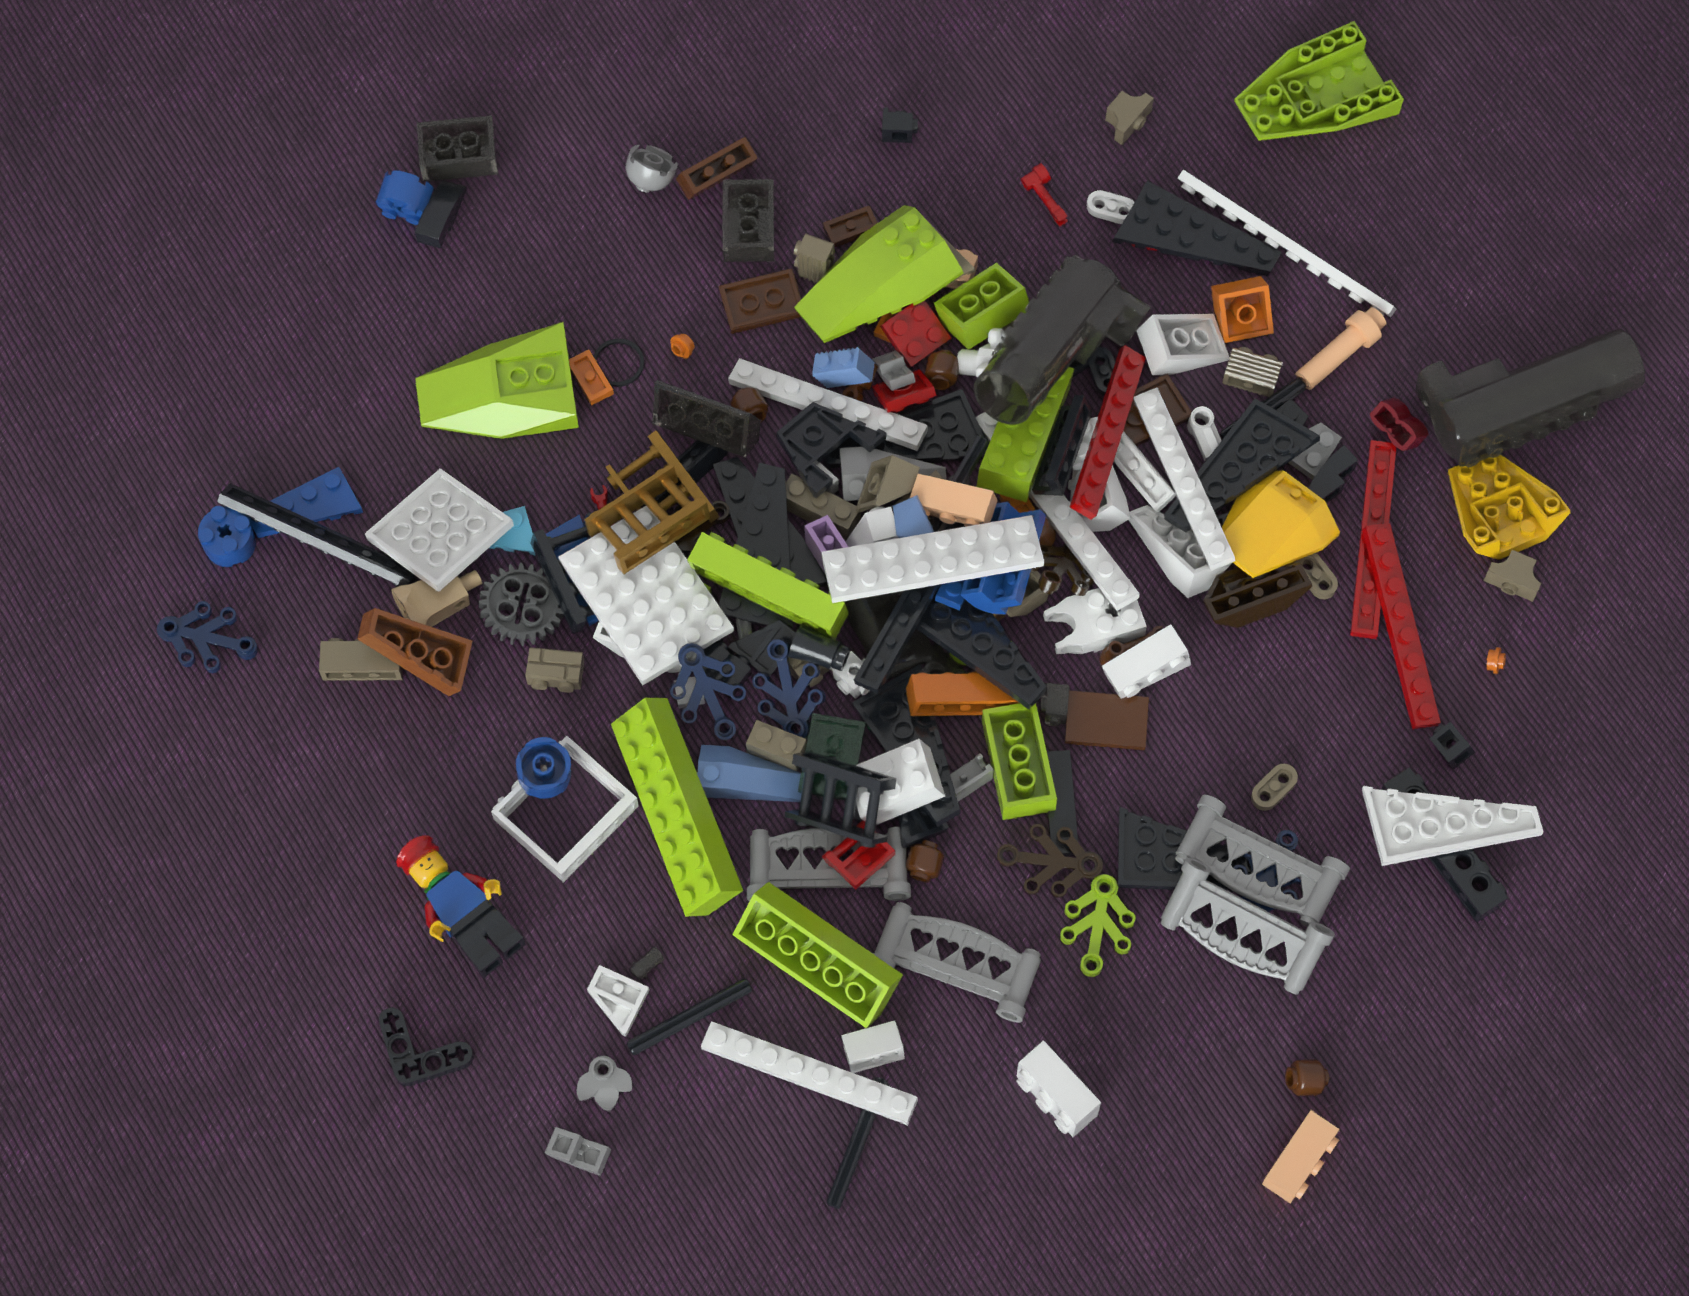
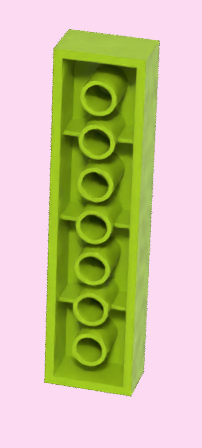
(676, 807)

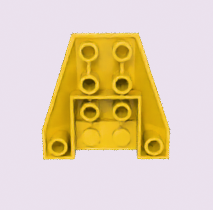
(1504, 507)
(1277, 524)

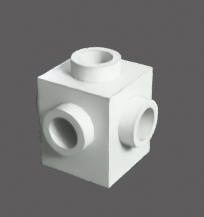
(846, 676)

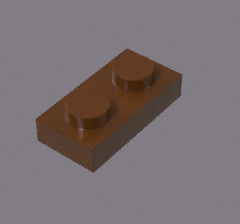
(849, 226)

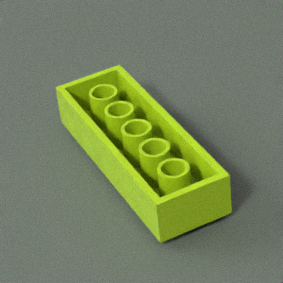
(1019, 449)
(766, 585)
(817, 954)

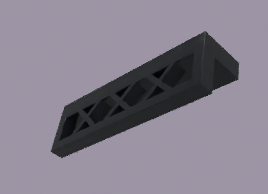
(1063, 455)

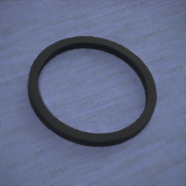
(631, 344)

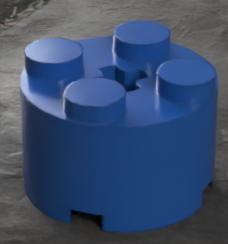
(403, 196)
(226, 536)
(528, 767)

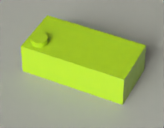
(1019, 760)

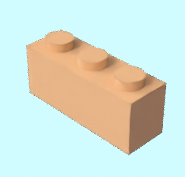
(954, 501)
(1301, 1157)

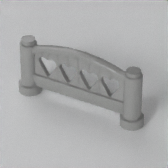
(767, 867)
(1316, 881)
(1302, 946)
(1008, 989)

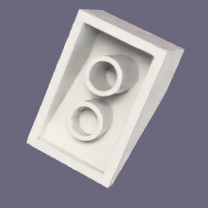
(1181, 342)

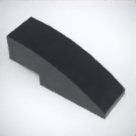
(440, 214)
(1329, 479)

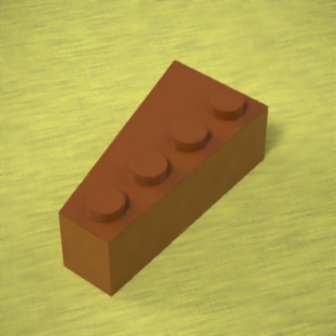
(420, 649)

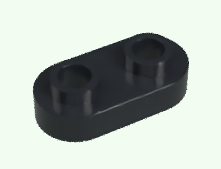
(1101, 373)

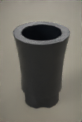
(818, 649)

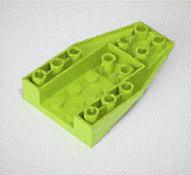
(1319, 89)
(503, 388)

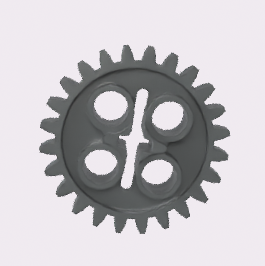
(496, 599)

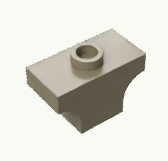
(1128, 114)
(1515, 576)

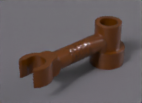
(1117, 648)

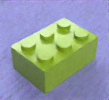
(982, 304)

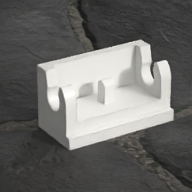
(873, 1046)

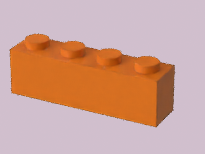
(953, 694)

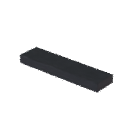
(1065, 808)

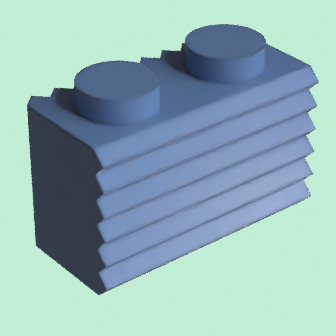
(843, 367)

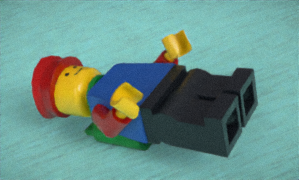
(460, 906)

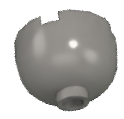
(650, 168)

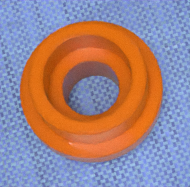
(682, 345)
(1496, 660)

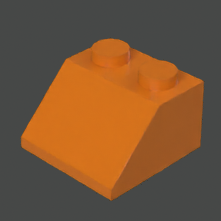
(1243, 309)

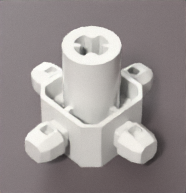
(975, 361)

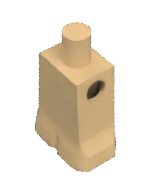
(427, 606)

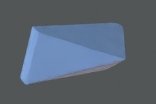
(911, 518)

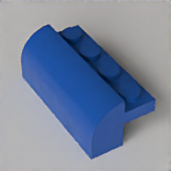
(1007, 589)

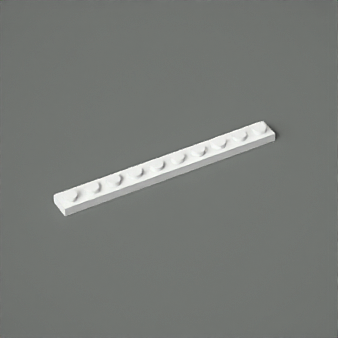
(1275, 238)
(1078, 539)

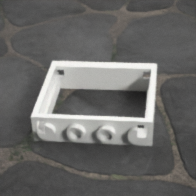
(593, 839)

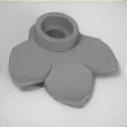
(603, 1087)

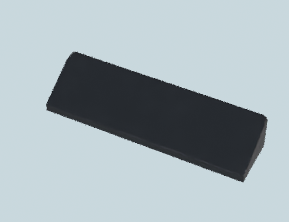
(697, 462)

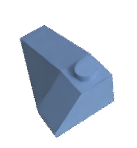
(739, 775)

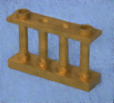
(657, 450)
(658, 537)

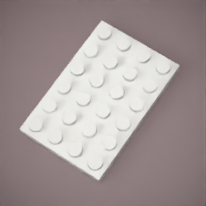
(649, 607)

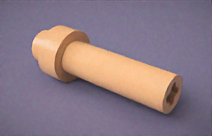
(1360, 330)

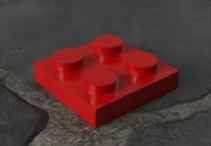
(915, 332)
(913, 393)

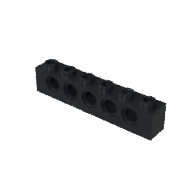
(1476, 902)

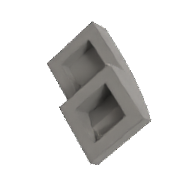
(893, 370)
(578, 1151)

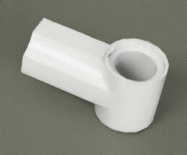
(1205, 435)

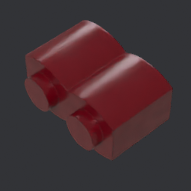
(1402, 428)

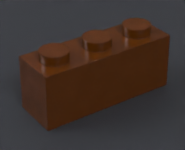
(716, 168)

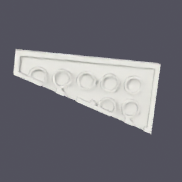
(1433, 825)

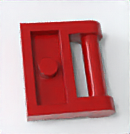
(861, 863)

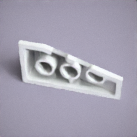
(1113, 505)

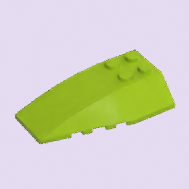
(880, 273)

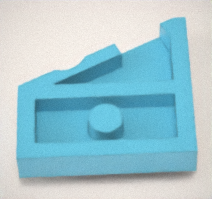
(519, 535)

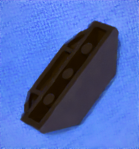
(1241, 600)

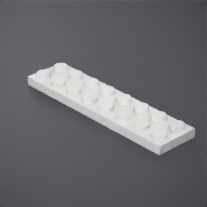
(932, 559)

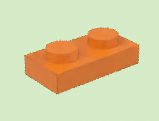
(590, 377)

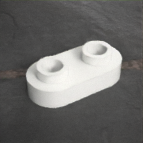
(1112, 206)

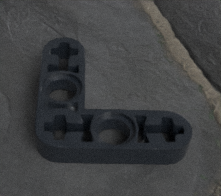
(409, 1058)

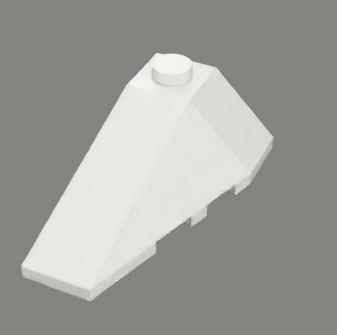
(1174, 551)

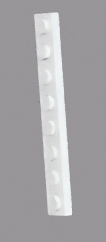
(801, 394)
(1184, 479)
(809, 1073)

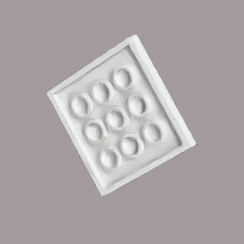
(439, 529)

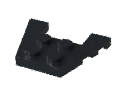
(815, 435)

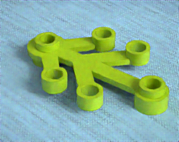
(1098, 920)

